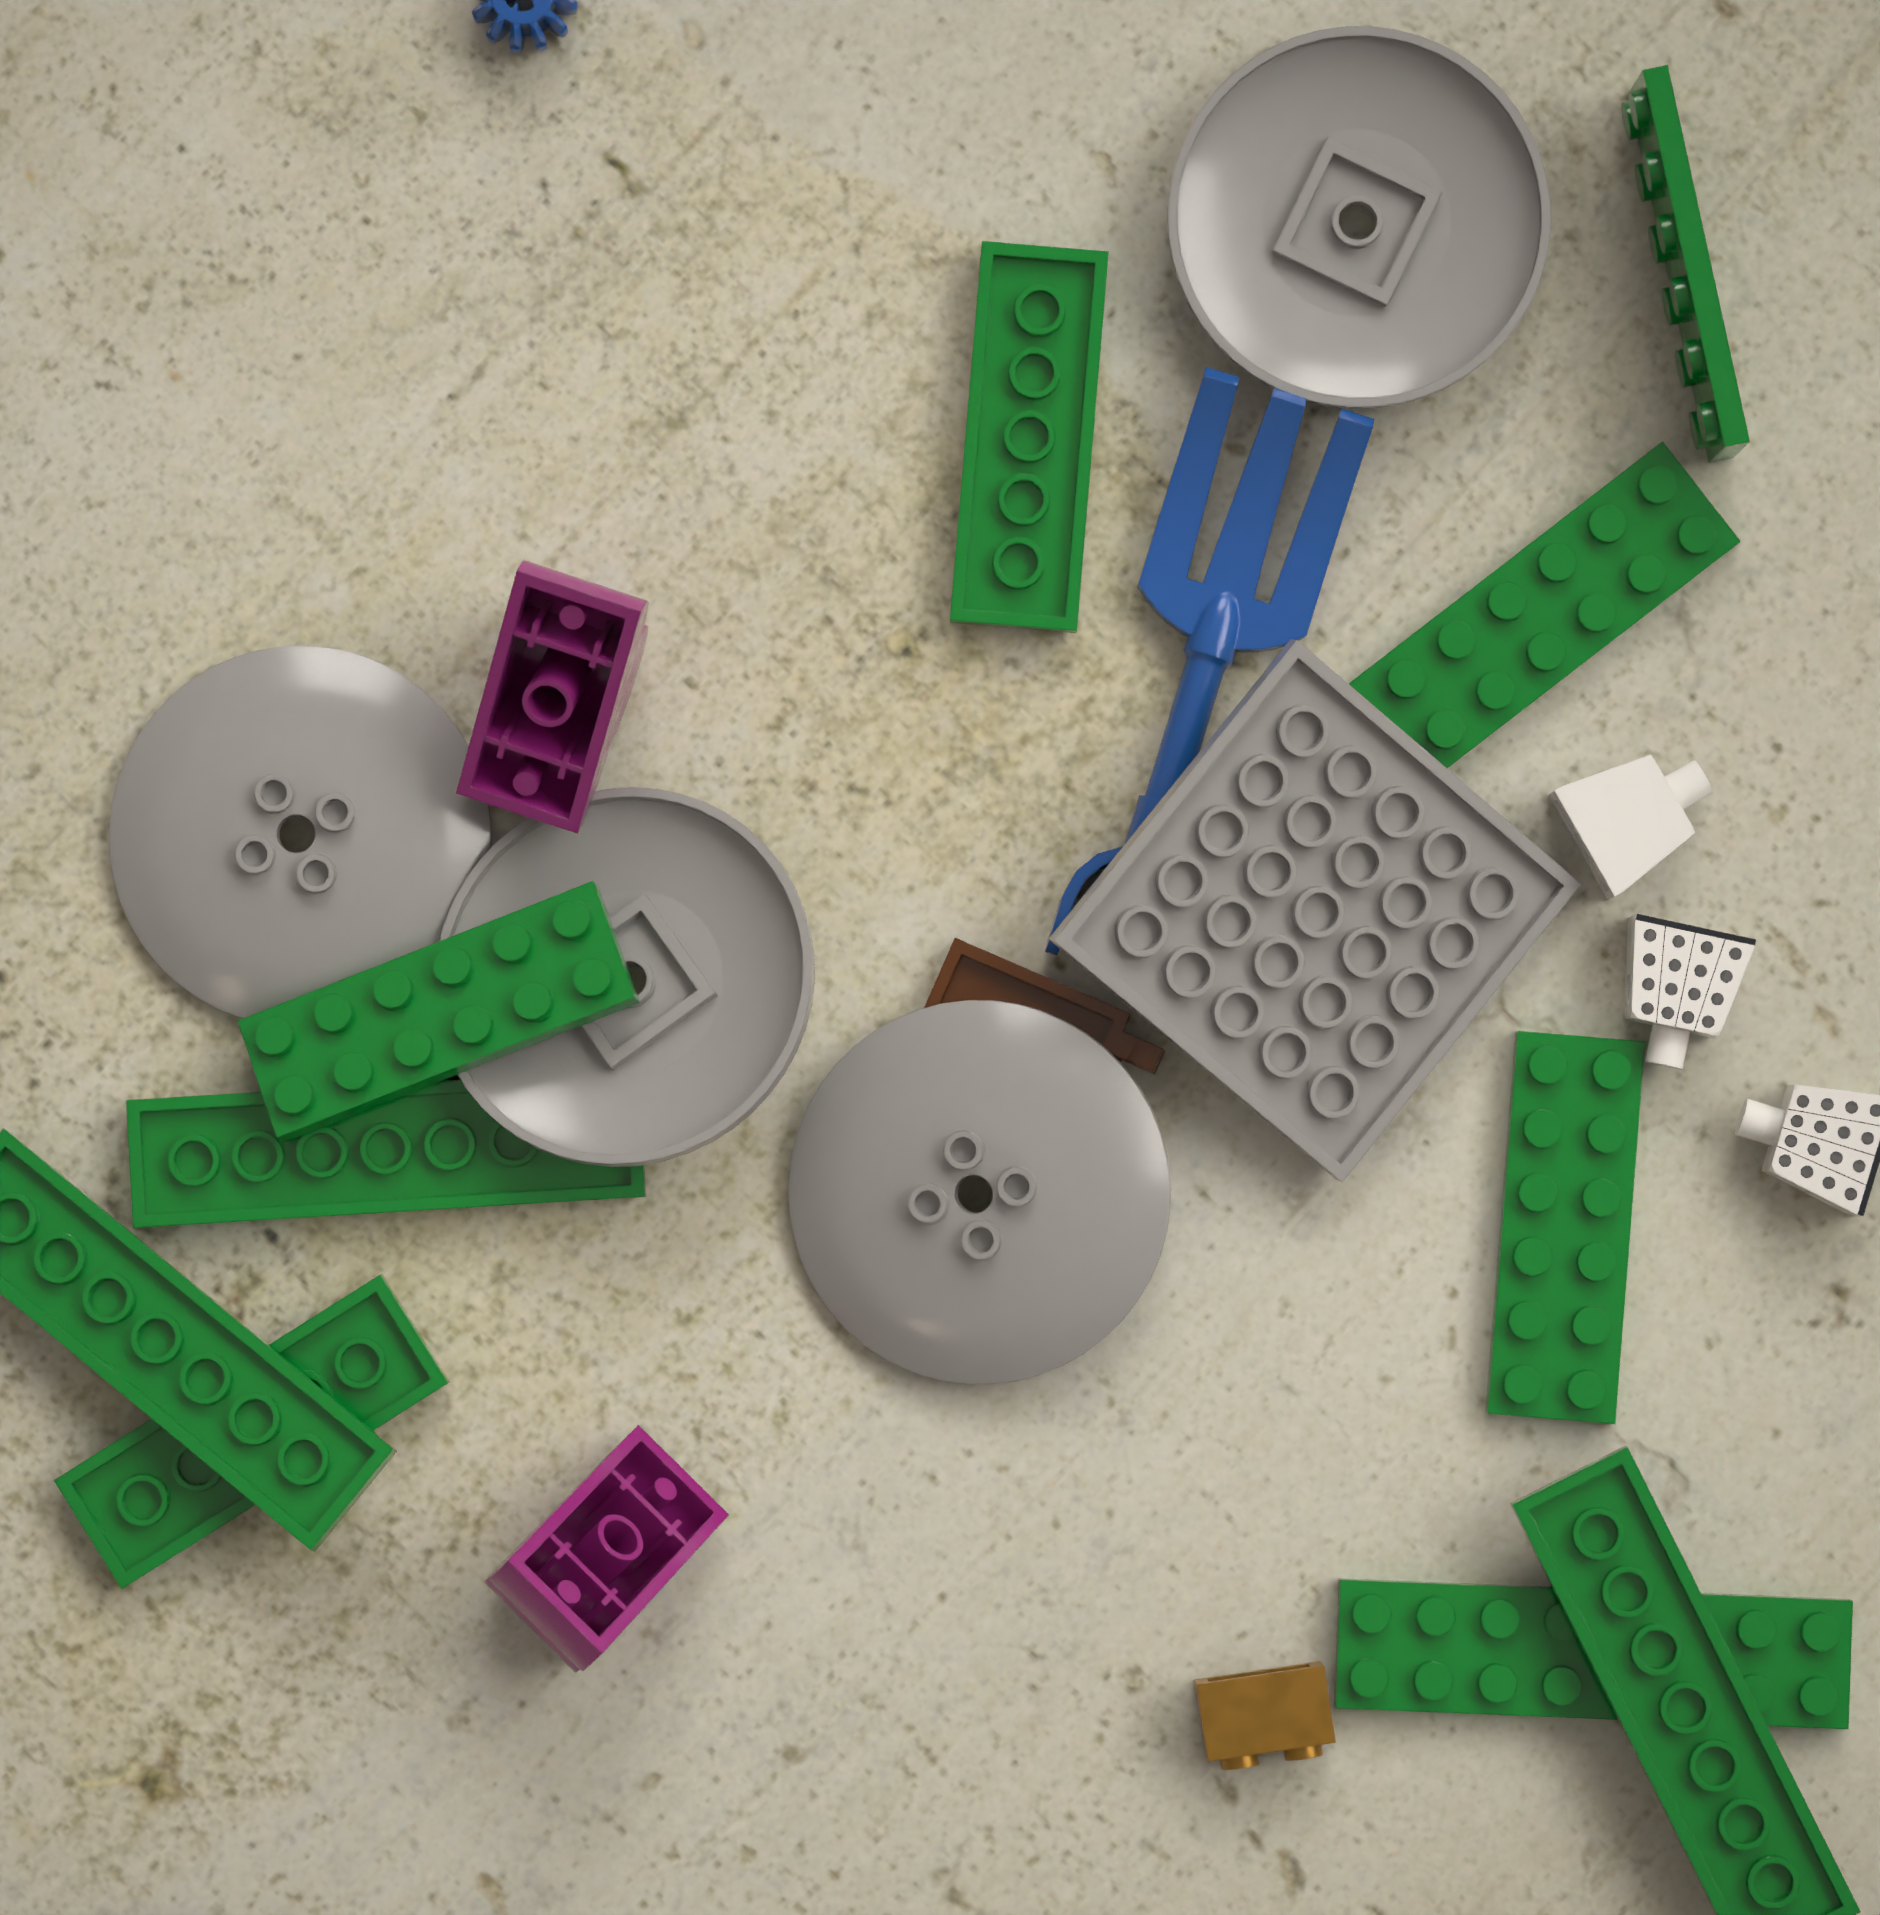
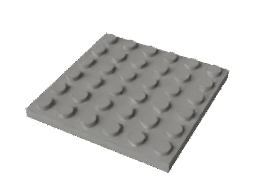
(1315, 910)

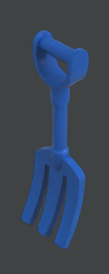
(1222, 611)

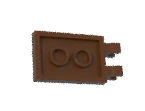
(980, 975)

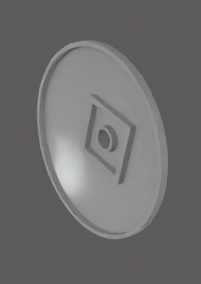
(1377, 127)
(275, 742)
(722, 993)
(1070, 1174)

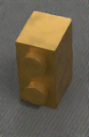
(1265, 1714)

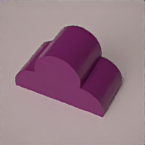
(553, 696)
(606, 1550)

